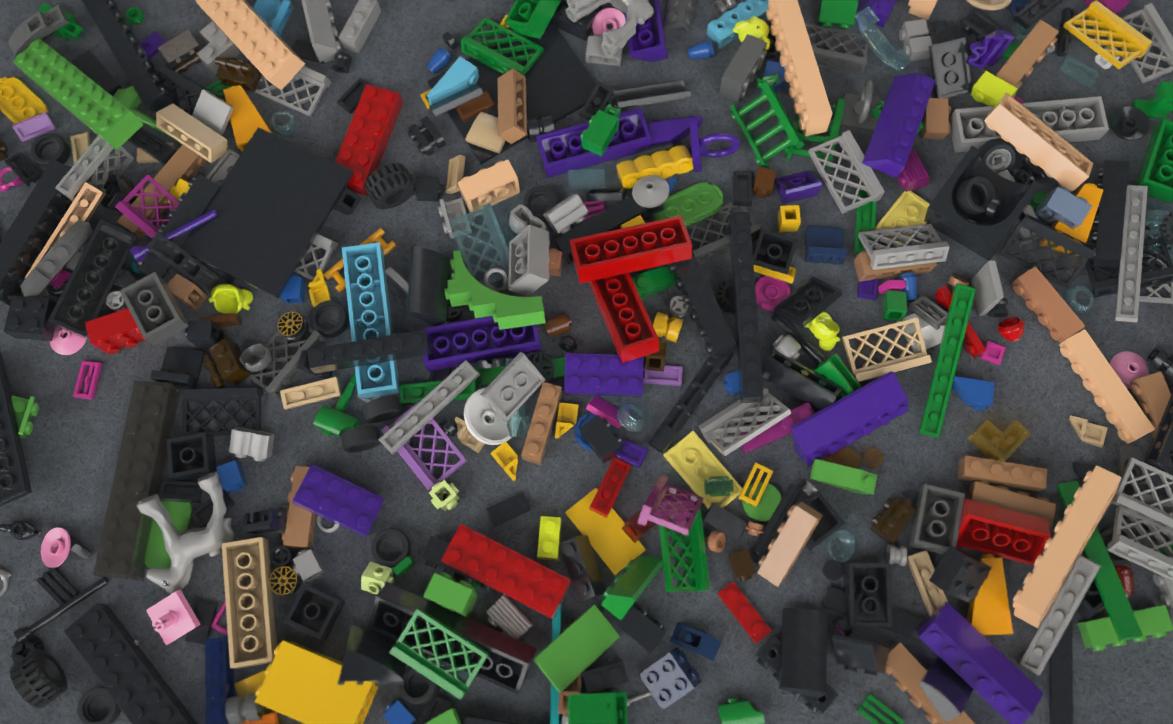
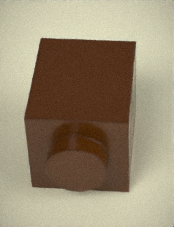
(764, 182)

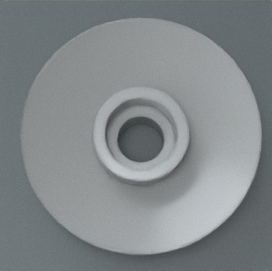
(650, 197)

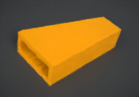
(244, 117)
(1092, 195)
(990, 608)

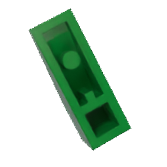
(653, 282)

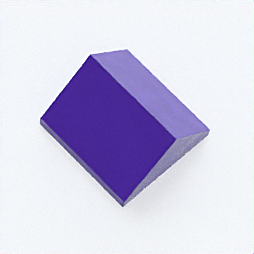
(797, 186)

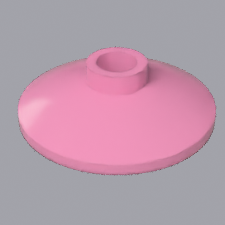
(607, 16)
(66, 345)
(1121, 363)
(55, 547)

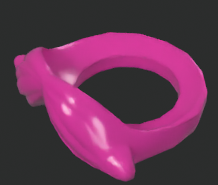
(5, 187)

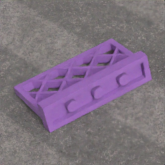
(417, 465)

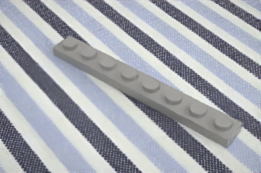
(1131, 254)

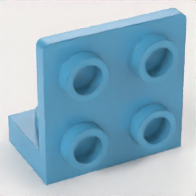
(274, 13)

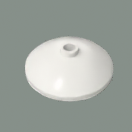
(491, 432)

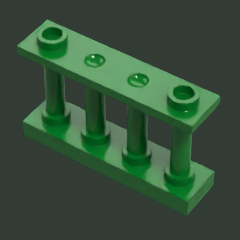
(784, 124)
(833, 127)

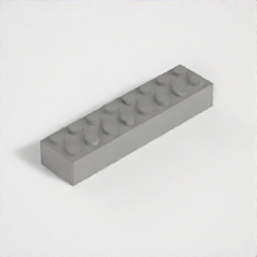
(1070, 118)

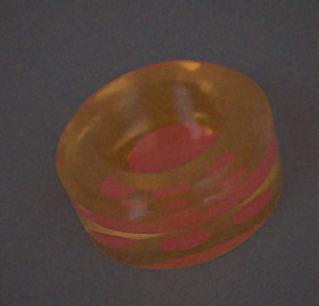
(873, 458)

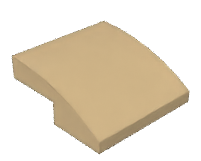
(485, 133)

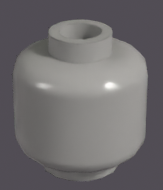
(787, 346)

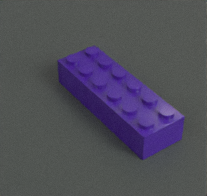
(476, 341)

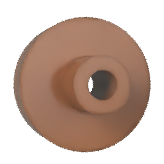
(956, 279)
(716, 541)

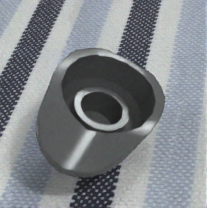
(1126, 453)

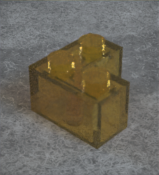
(998, 444)

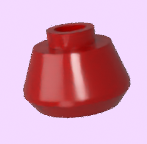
(1011, 328)

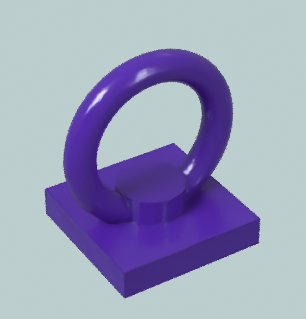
(699, 146)

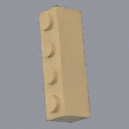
(191, 133)

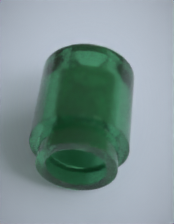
(718, 486)

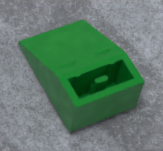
(598, 708)

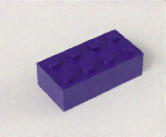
(603, 375)
(338, 500)

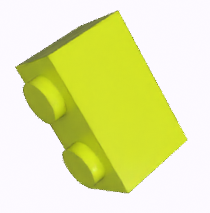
(991, 89)
(549, 538)

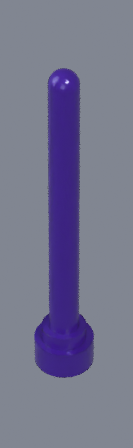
(140, 252)

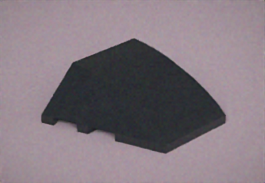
(369, 659)

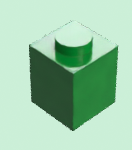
(894, 305)

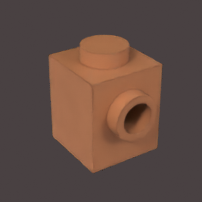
(555, 262)

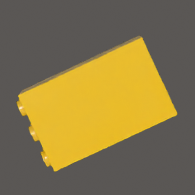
(306, 688)

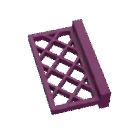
(140, 218)
(657, 501)

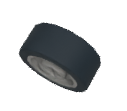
(1001, 150)

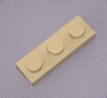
(310, 393)
(922, 571)

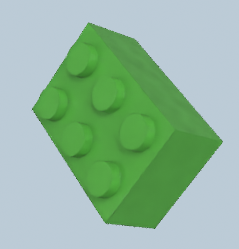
(452, 595)

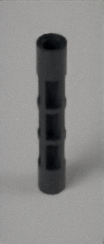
(688, 402)

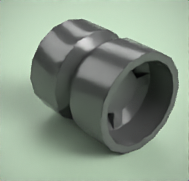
(241, 709)

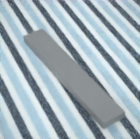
(429, 407)
(1059, 615)

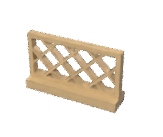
(895, 364)

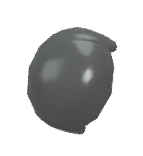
(255, 357)

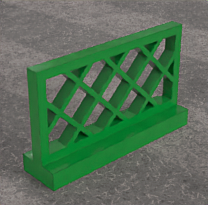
(494, 58)
(695, 553)
(427, 666)

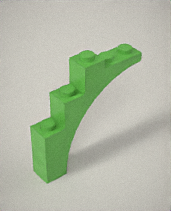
(505, 309)

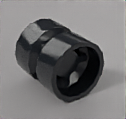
(539, 127)

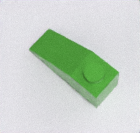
(844, 477)

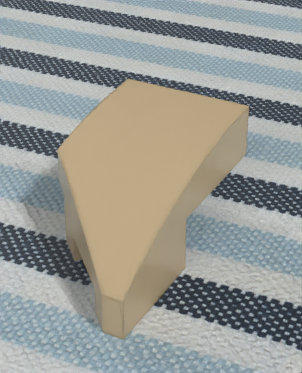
(1089, 432)
(466, 437)

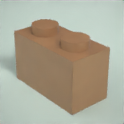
(936, 119)
(186, 292)

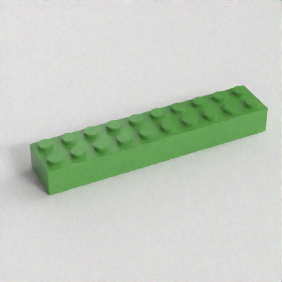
(78, 93)

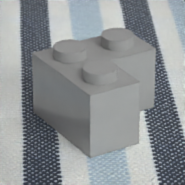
(218, 46)

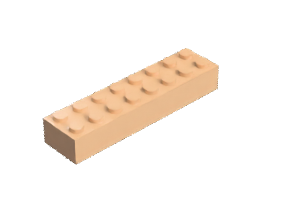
(254, 39)
(799, 65)
(1066, 545)

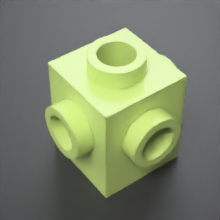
(439, 491)
(376, 577)

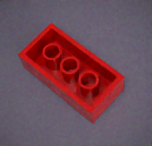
(114, 332)
(1002, 532)

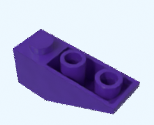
(672, 130)

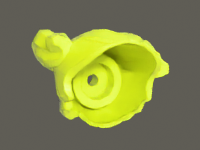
(750, 27)
(230, 298)
(825, 330)

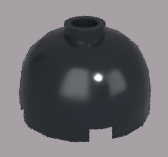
(117, 189)

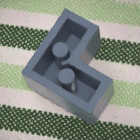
(1064, 207)

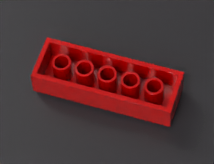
(369, 134)
(631, 249)
(625, 317)
(506, 571)

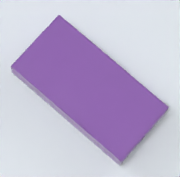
(34, 126)
(671, 376)

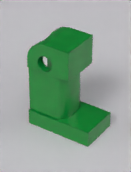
(1160, 105)
(837, 372)

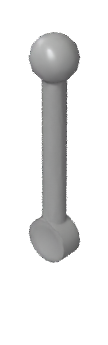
(629, 701)

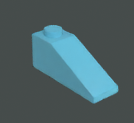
(457, 78)

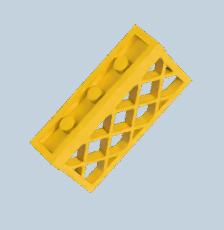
(1113, 28)

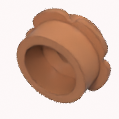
(755, 528)

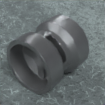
(724, 6)

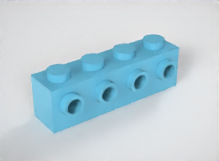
(721, 30)

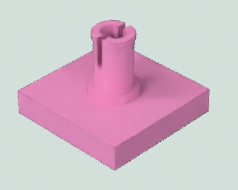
(173, 617)

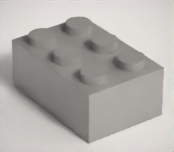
(529, 260)

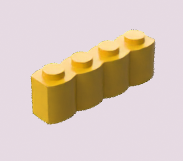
(661, 164)

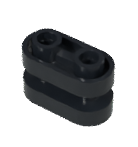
(425, 146)
(1159, 357)

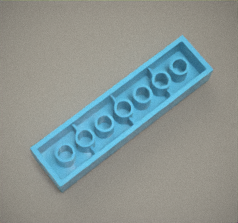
(370, 314)

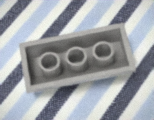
(320, 29)

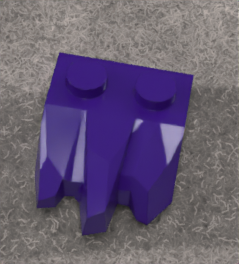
(990, 49)

